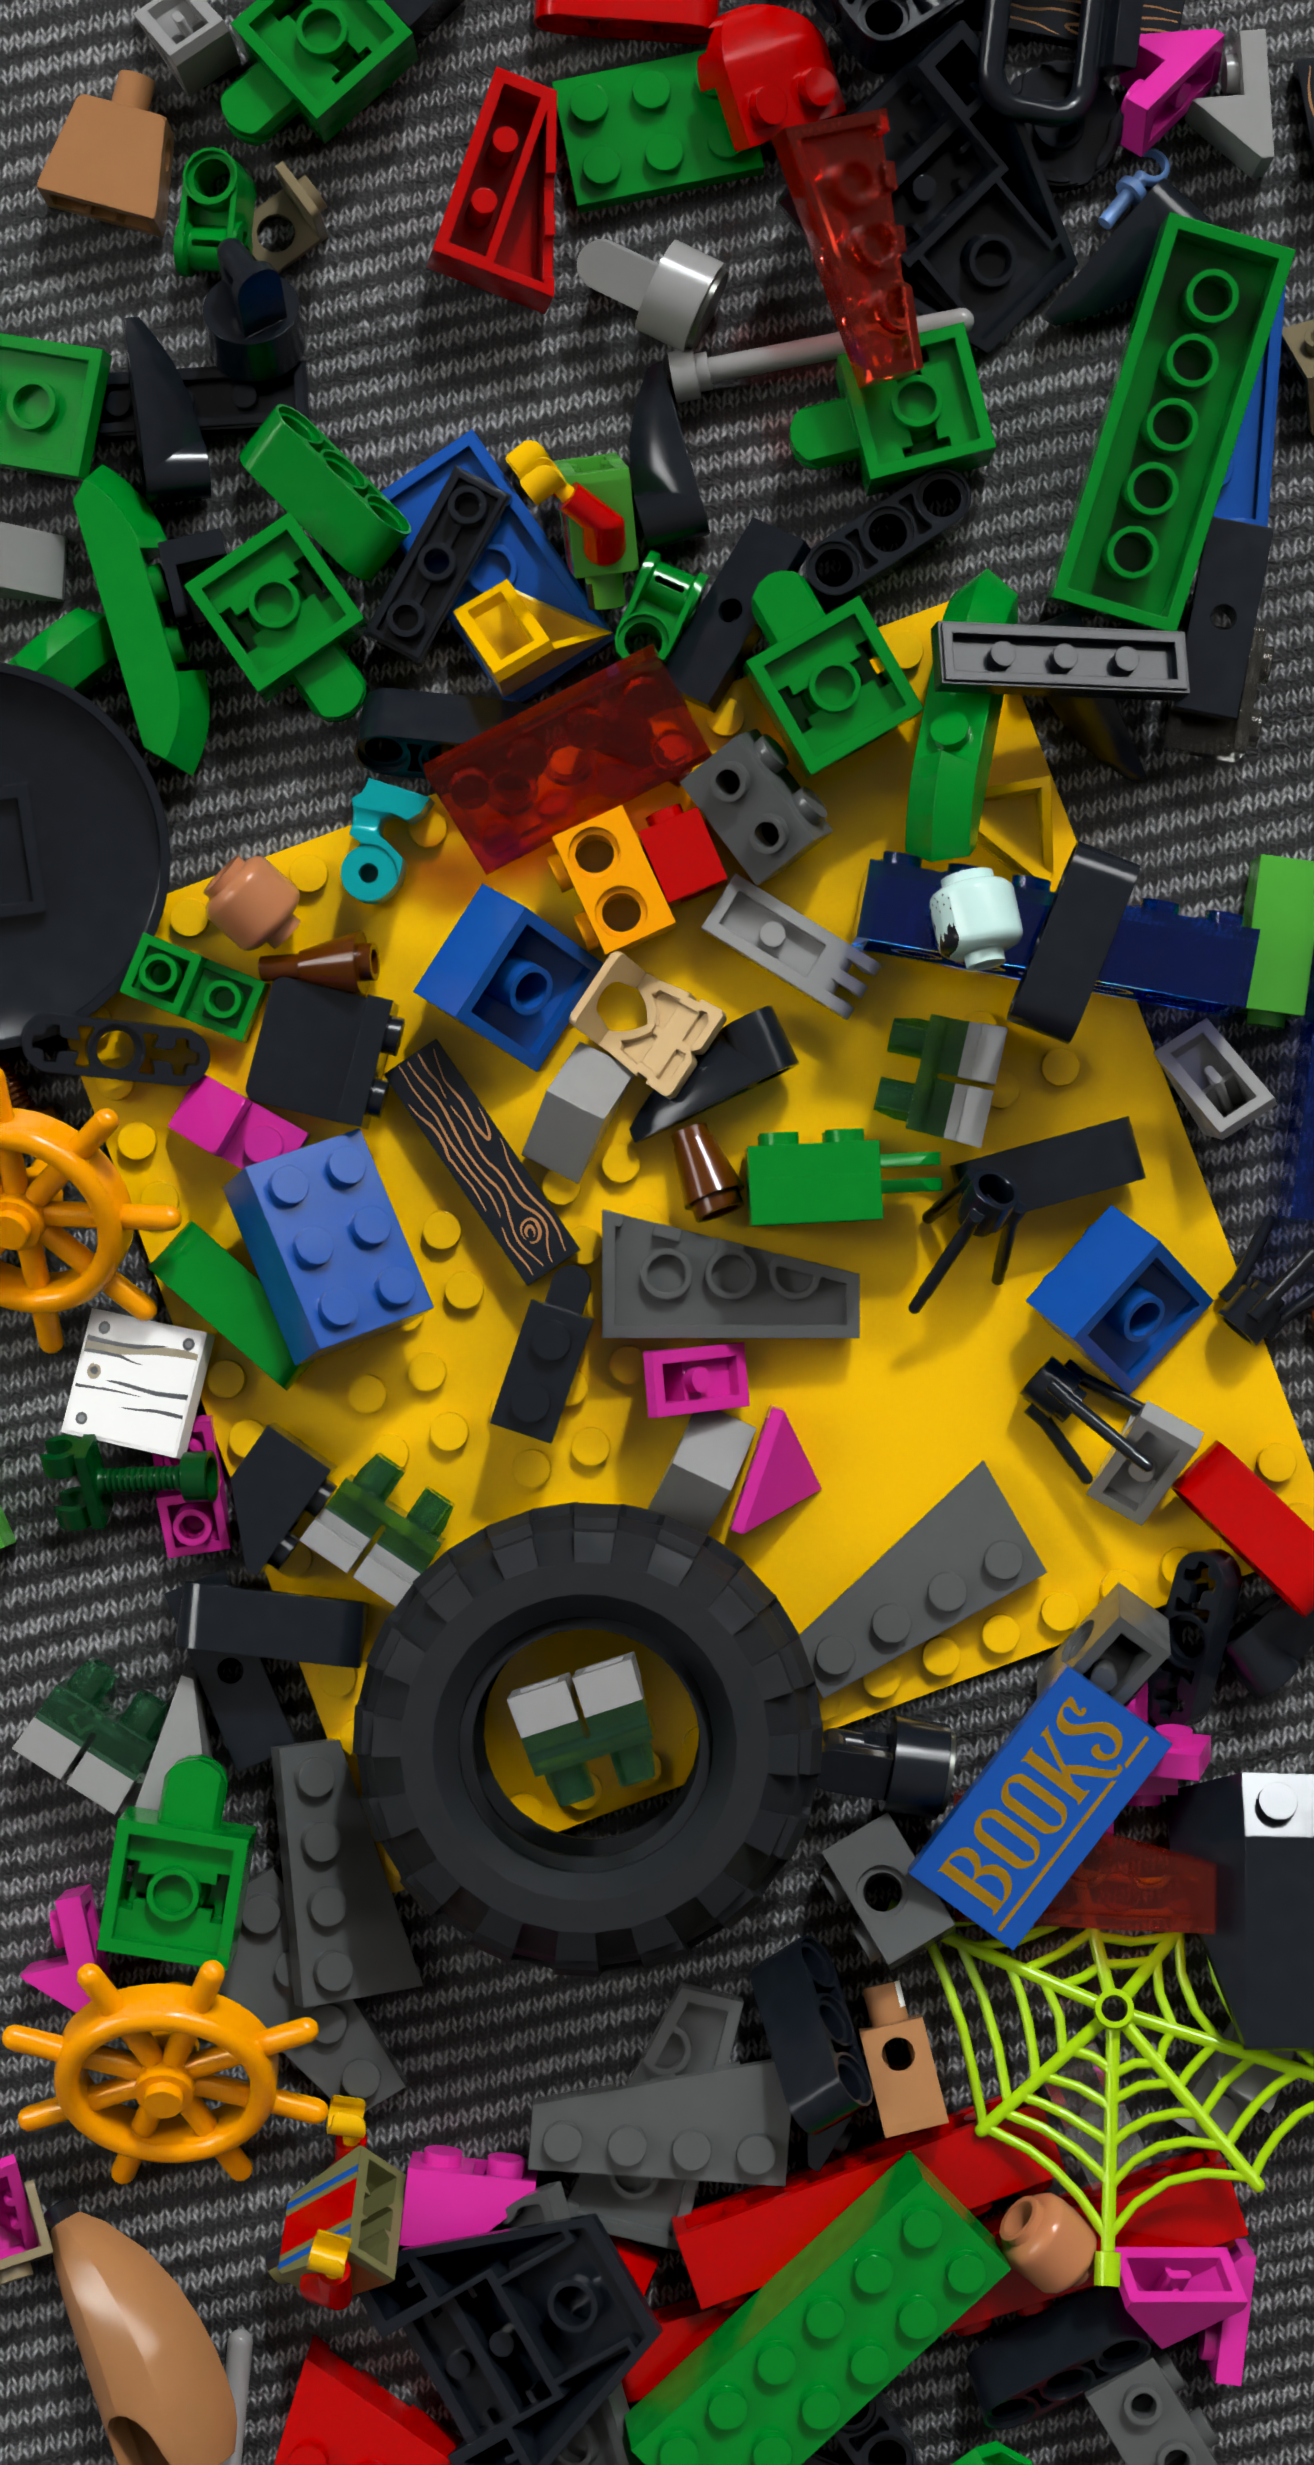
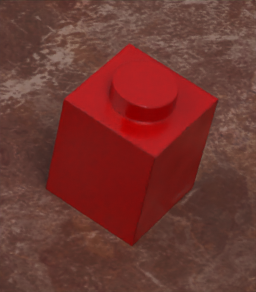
(681, 854)

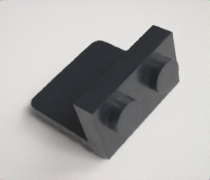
(324, 1052)

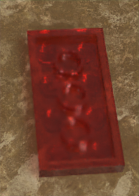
(568, 759)

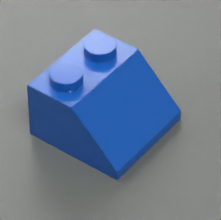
(508, 977)
(1120, 1299)

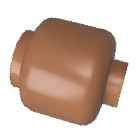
(252, 903)
(1048, 2242)

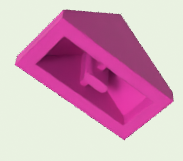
(1179, 2289)

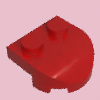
(768, 72)

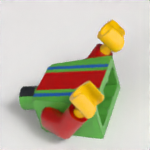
(594, 515)

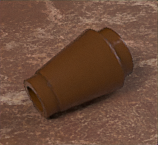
(705, 1174)

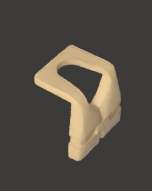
(674, 1030)

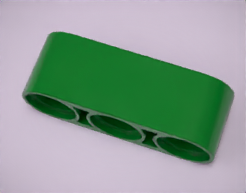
(325, 492)
(227, 1299)

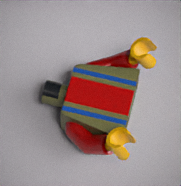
(345, 2221)

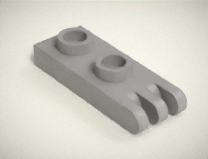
(788, 945)

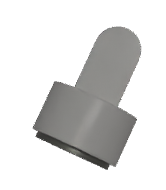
(671, 297)

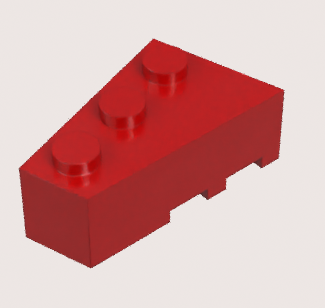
(503, 200)
(352, 2420)

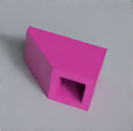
(458, 2194)

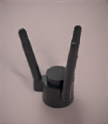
(985, 1205)
(1255, 1309)
(1057, 1393)

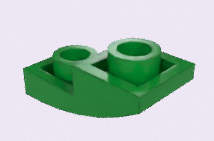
(194, 987)

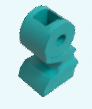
(375, 868)

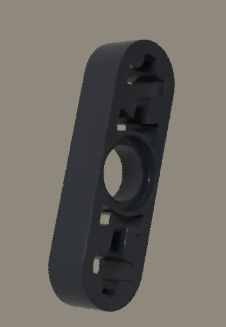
(161, 1069)
(1214, 1620)

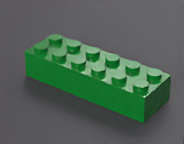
(1170, 424)
(824, 2330)

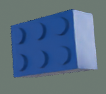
(327, 1246)

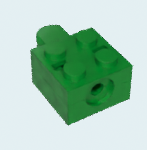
(313, 63)
(902, 424)
(288, 623)
(820, 674)
(826, 1179)
(185, 1875)

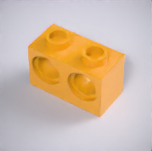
(625, 878)

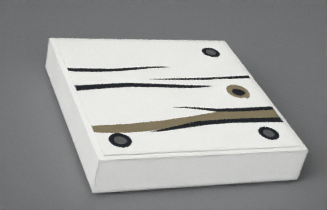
(138, 1383)

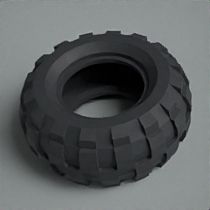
(556, 1895)

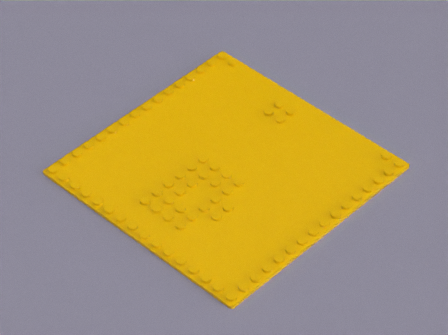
(878, 1415)

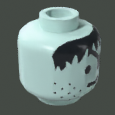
(976, 918)

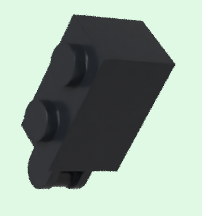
(546, 1358)

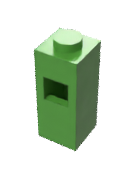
(1282, 907)

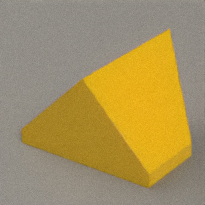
(522, 635)
(1019, 826)

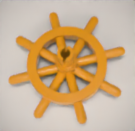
(35, 1213)
(166, 2072)

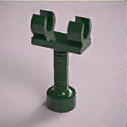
(92, 1501)

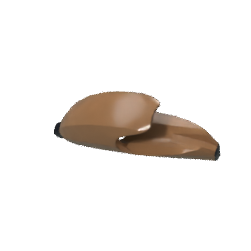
(141, 2347)

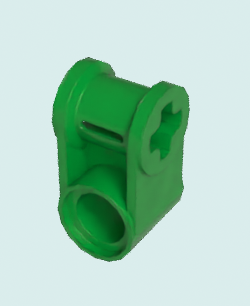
(210, 220)
(660, 606)

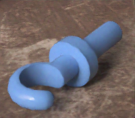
(1132, 189)

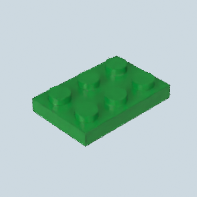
(646, 134)
(50, 405)

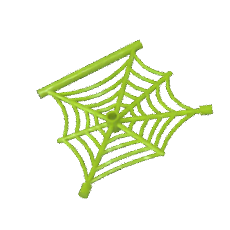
(1107, 2261)

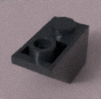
(273, 1492)

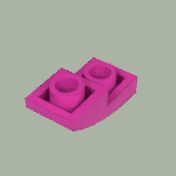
(194, 1526)

